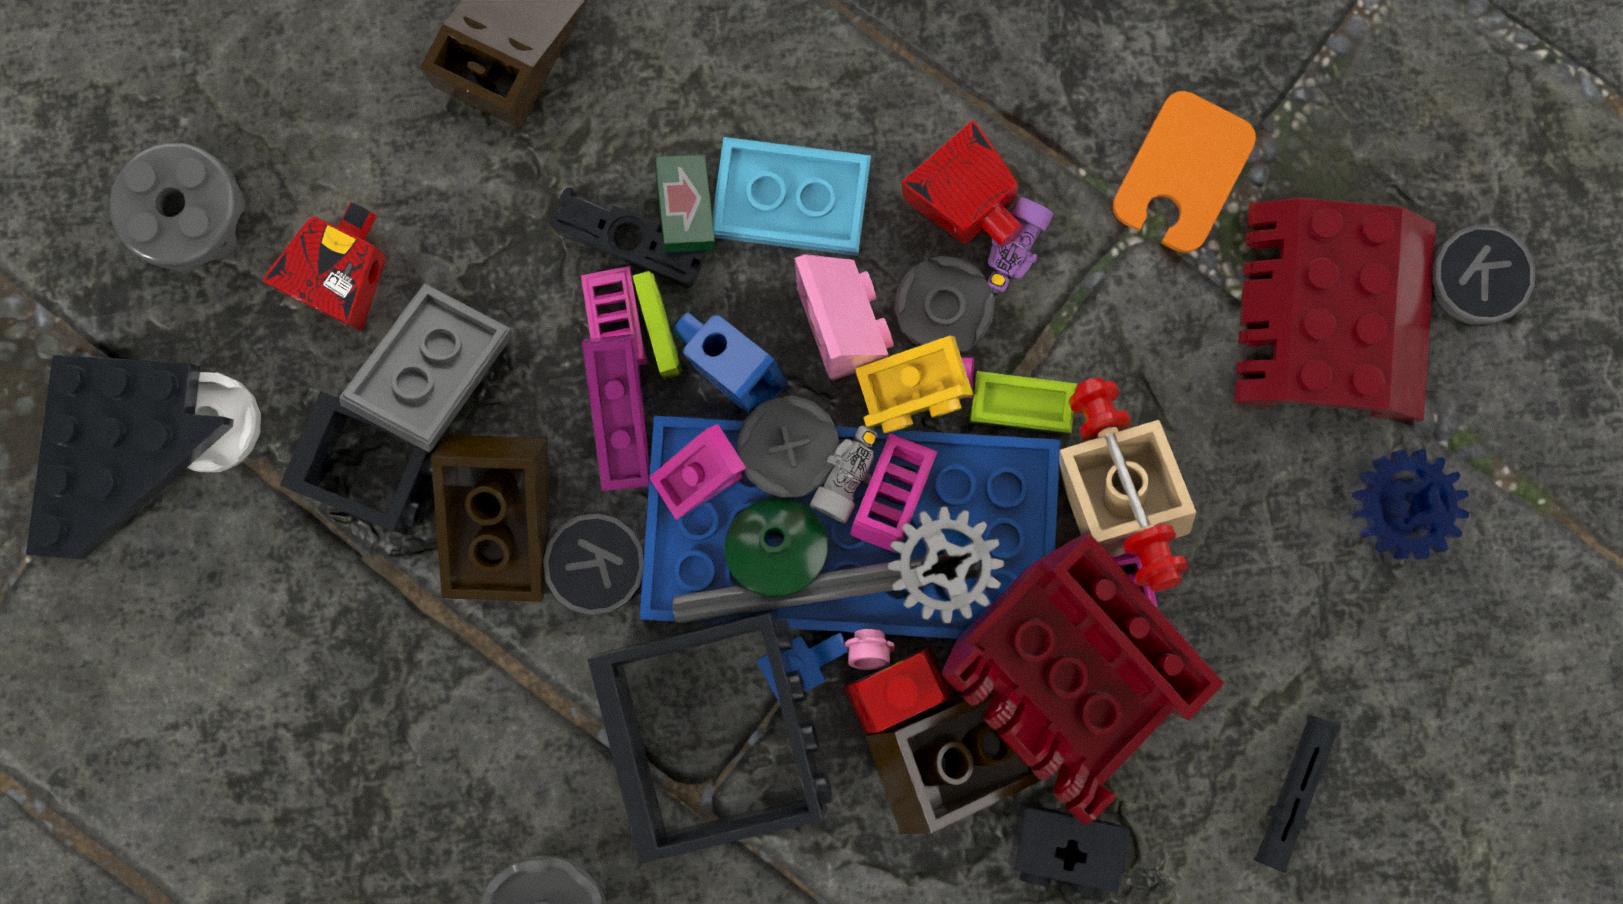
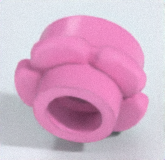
(869, 650)

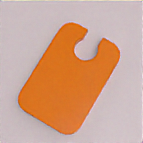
(1193, 160)

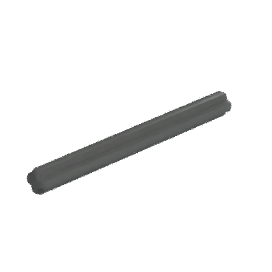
(825, 587)

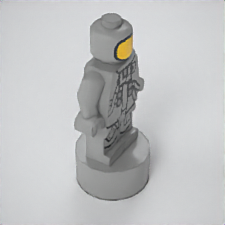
(852, 465)

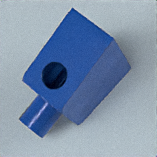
(730, 361)

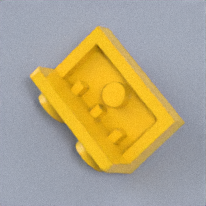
(914, 382)

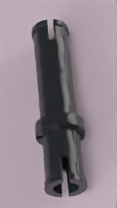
(1296, 794)

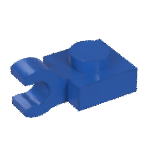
(807, 660)

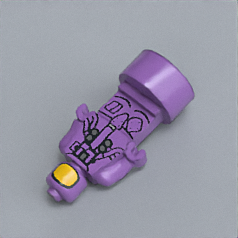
(1016, 257)

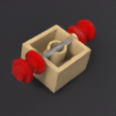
(1126, 486)

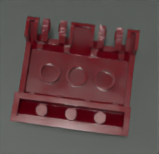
(1339, 307)
(1078, 671)

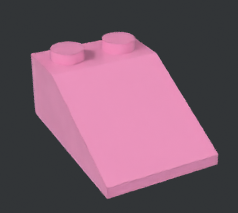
(840, 314)

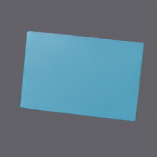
(790, 196)

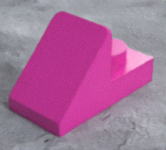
(698, 472)

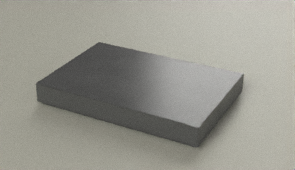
(426, 367)

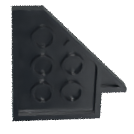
(110, 446)

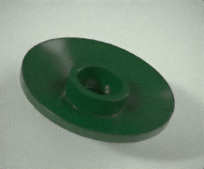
(782, 568)

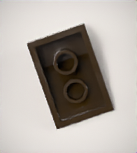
(491, 516)
(945, 766)

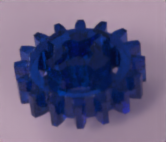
(1429, 514)

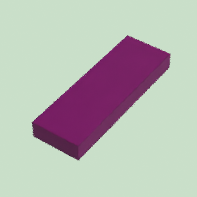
(617, 411)

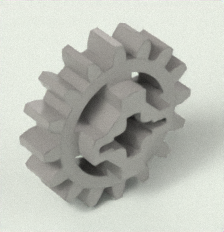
(955, 587)

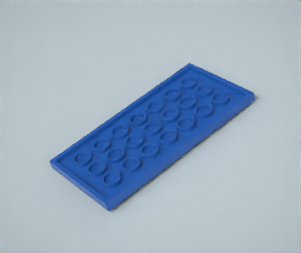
(994, 478)

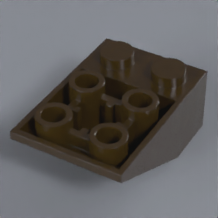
(500, 52)

